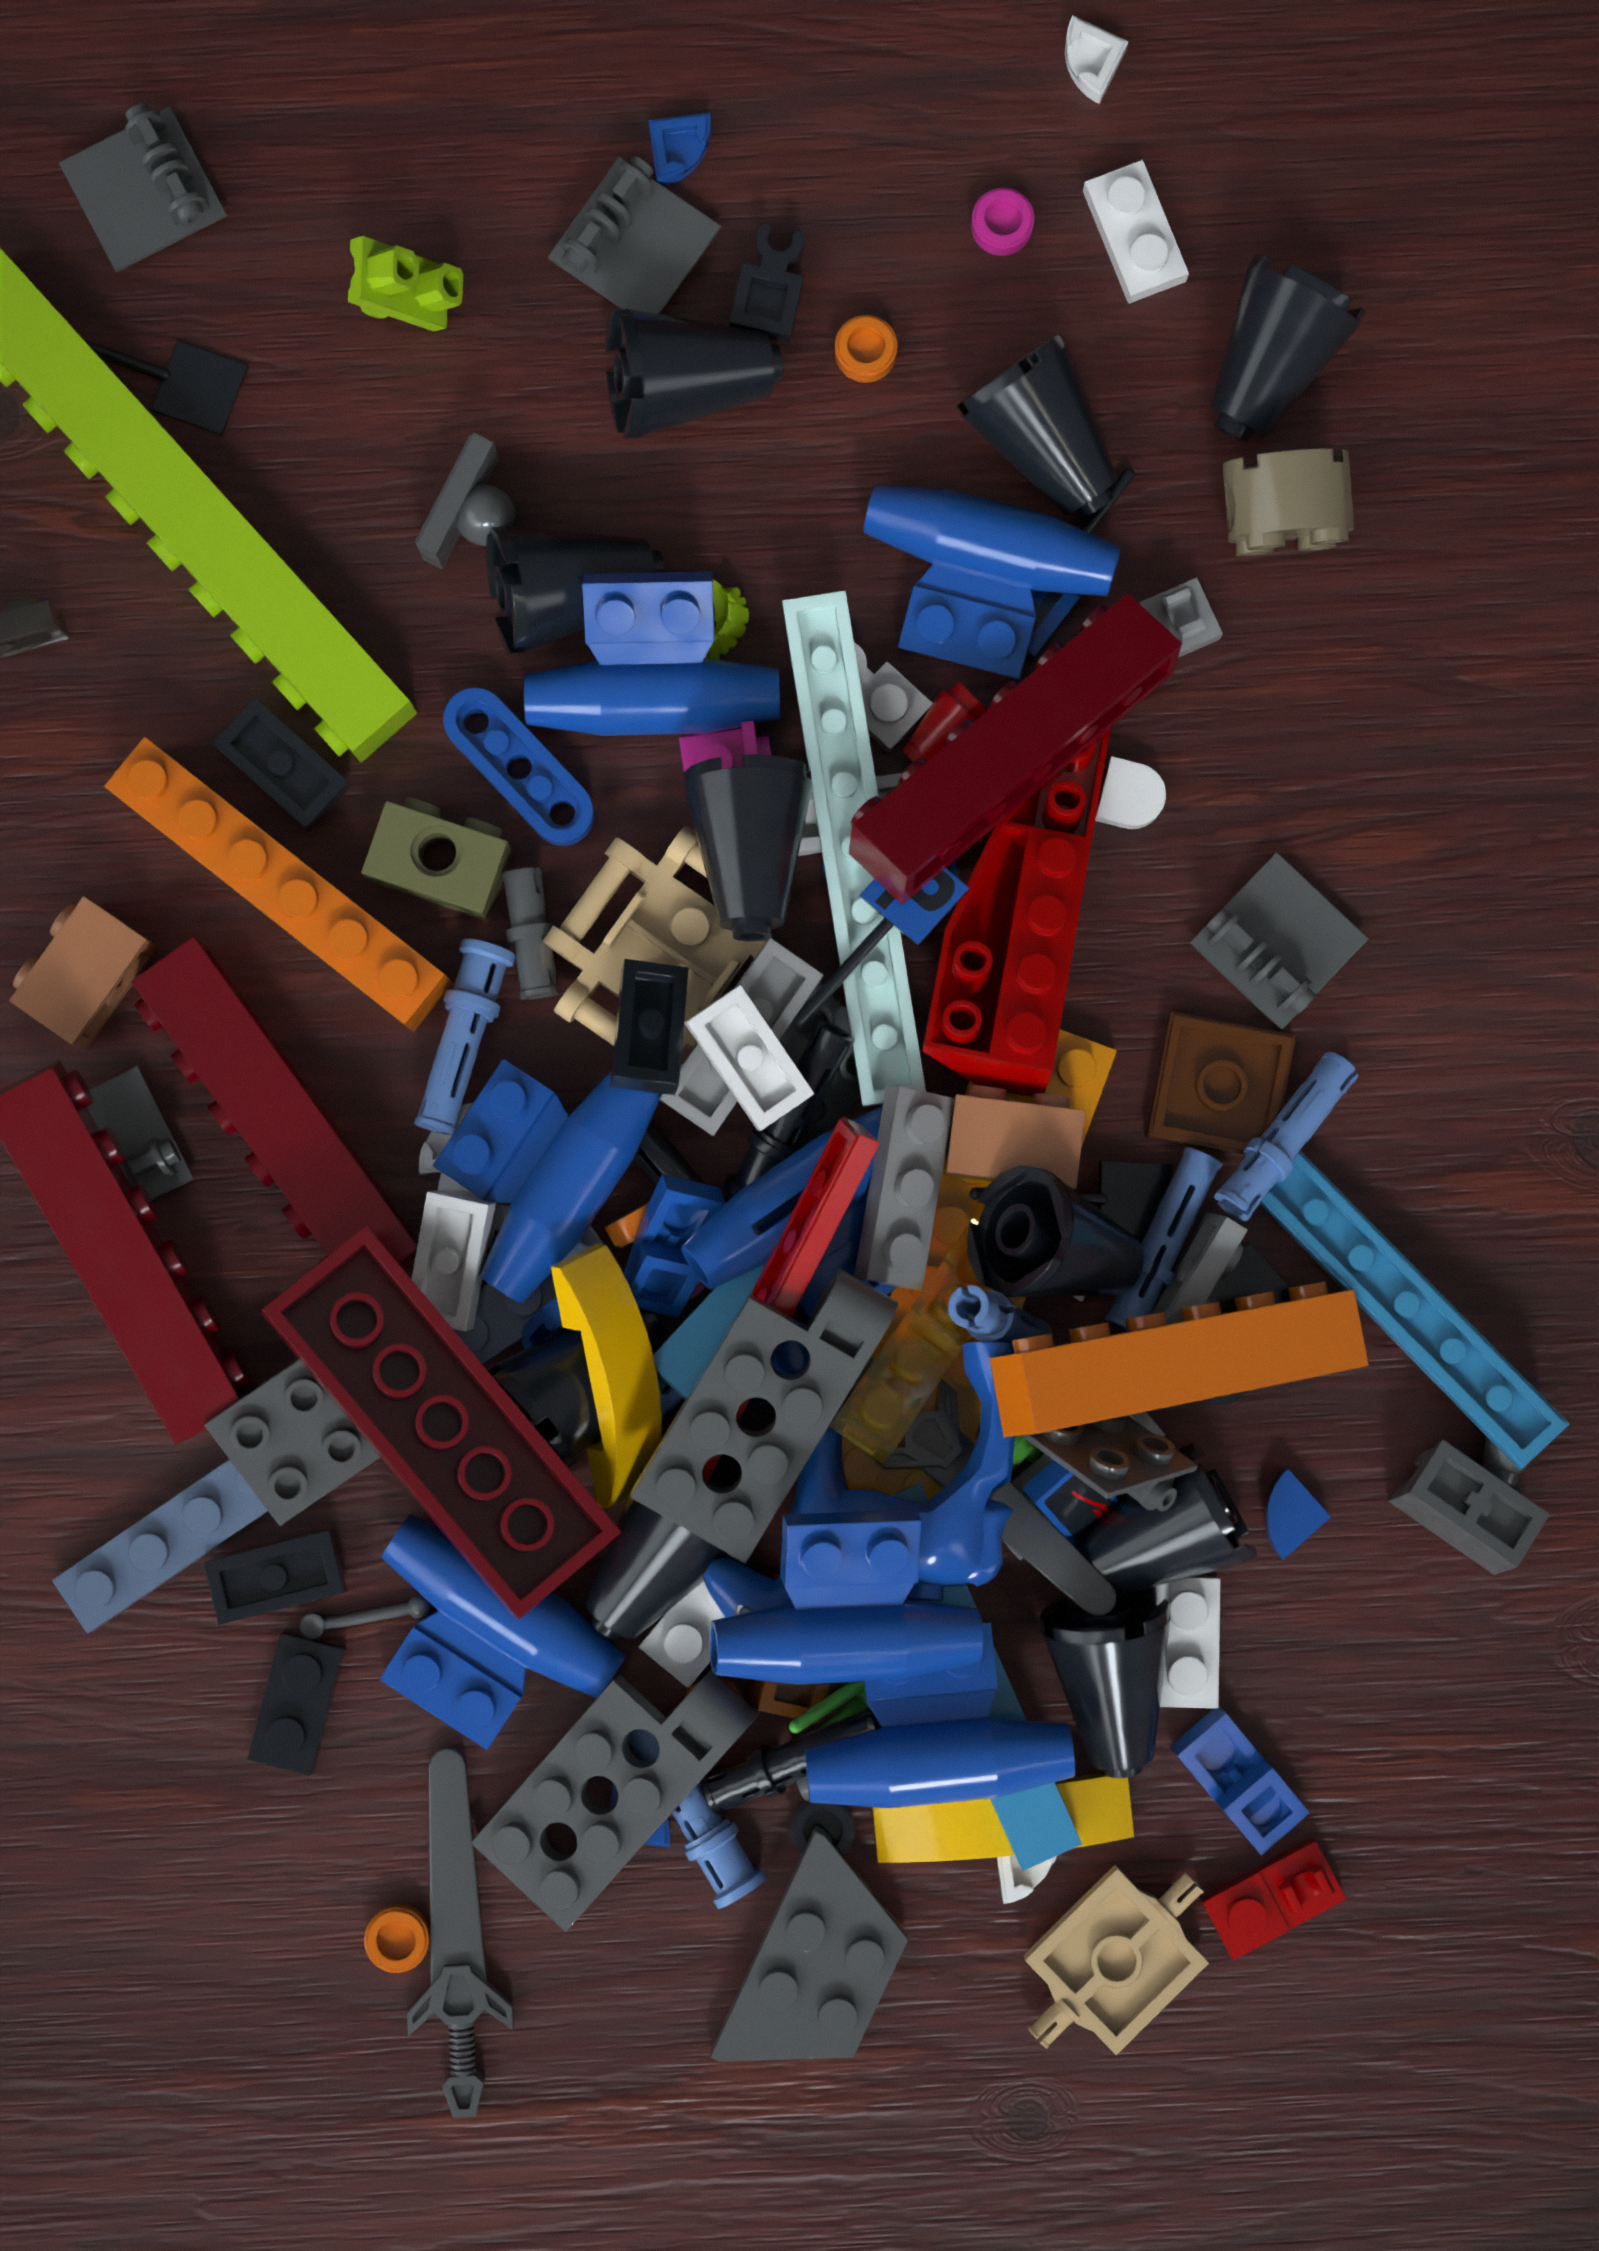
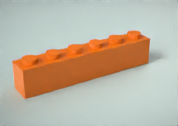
(279, 884)
(1176, 1362)

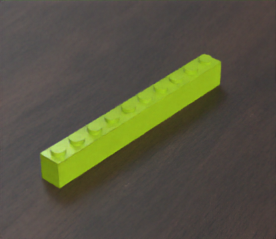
(194, 524)

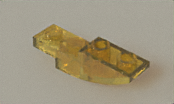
(909, 1361)

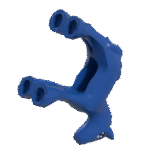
(958, 1524)

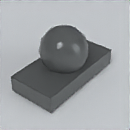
(466, 504)

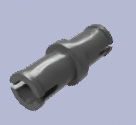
(527, 930)

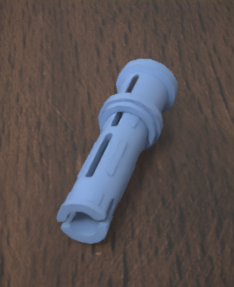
(470, 1008)
(708, 1836)

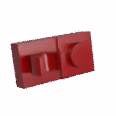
(1272, 1898)

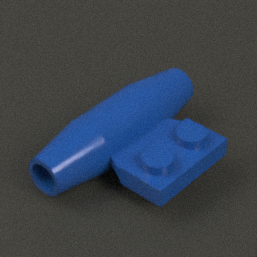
(985, 562)
(650, 665)
(545, 1164)
(754, 1219)
(847, 1609)
(471, 1653)
(939, 1744)

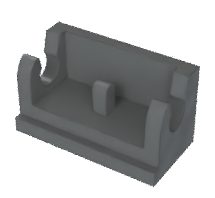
(1470, 1508)

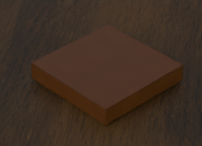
(1218, 1083)

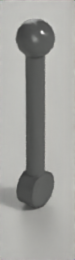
(315, 1624)

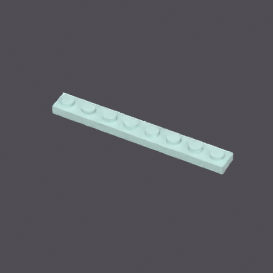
(842, 782)

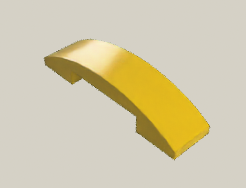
(620, 1367)
(973, 1831)

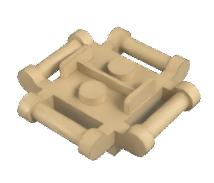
(658, 926)

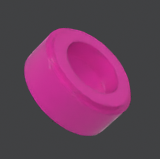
(1002, 221)

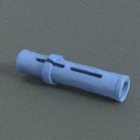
(1271, 1155)
(1193, 1174)
(993, 1316)

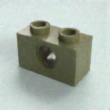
(465, 886)

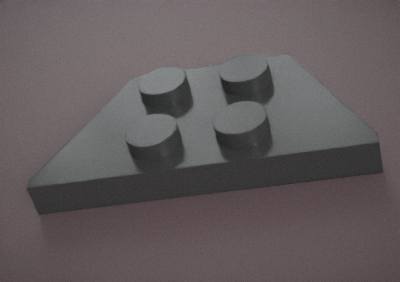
(815, 1967)

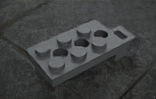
(840, 1341)
(647, 1791)

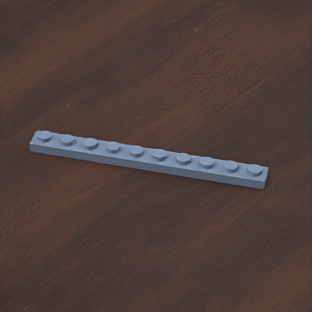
(226, 1504)

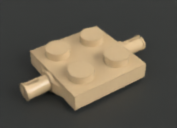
(1115, 1959)

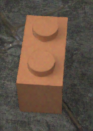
(81, 972)
(998, 1135)

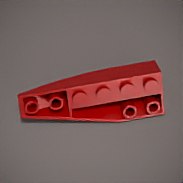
(1015, 936)

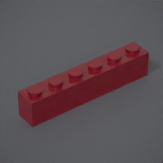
(1012, 747)
(266, 1103)
(118, 1251)

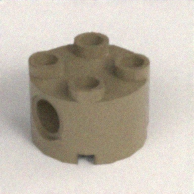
(1289, 498)

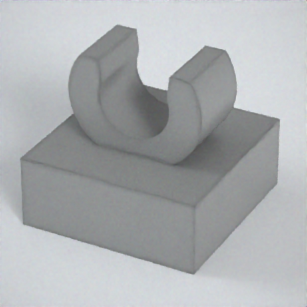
(1186, 615)

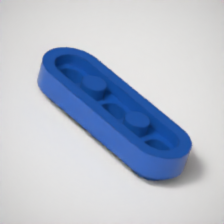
(502, 744)

